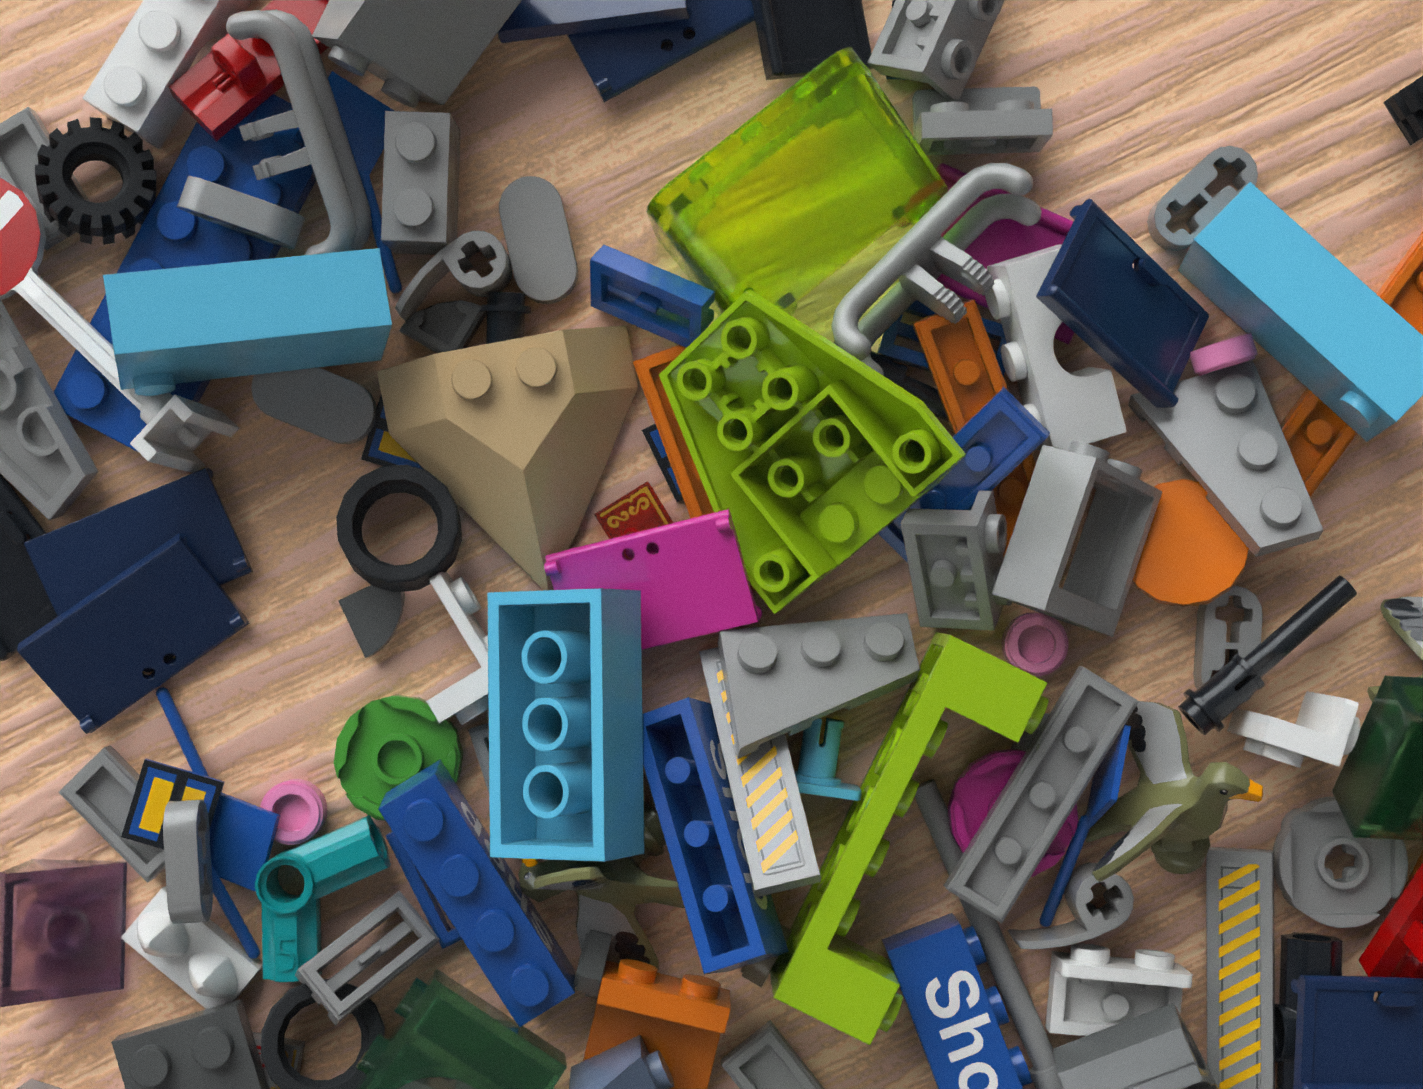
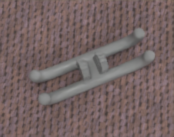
(318, 122)
(926, 255)

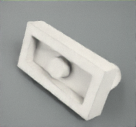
(192, 955)

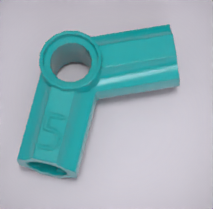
(327, 864)

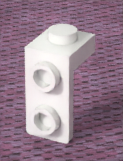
(469, 695)

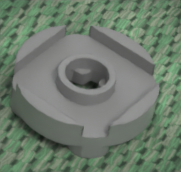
(1310, 887)

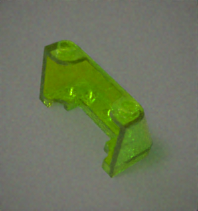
(797, 189)

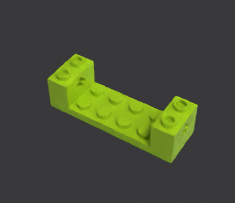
(824, 969)

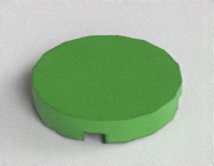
(389, 745)

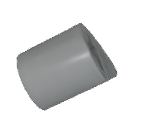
(456, 259)
(1089, 920)

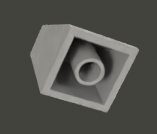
(411, 44)

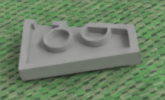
(37, 440)
(1238, 455)
(803, 671)

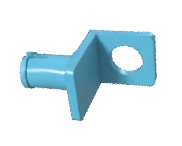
(819, 762)

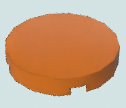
(1189, 549)

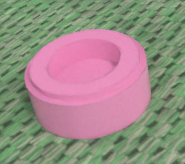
(1223, 354)
(1035, 643)
(300, 810)

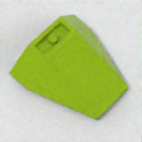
(799, 443)

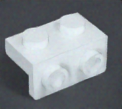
(1323, 731)
(1099, 991)

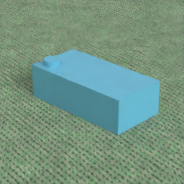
(1308, 312)
(246, 318)
(565, 724)

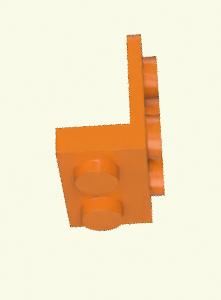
(668, 1012)

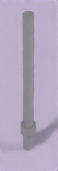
(995, 948)

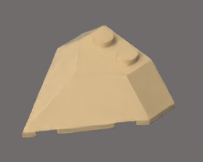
(517, 430)

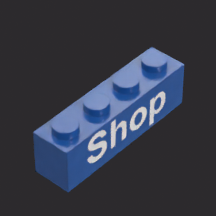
(705, 838)
(478, 893)
(952, 1008)

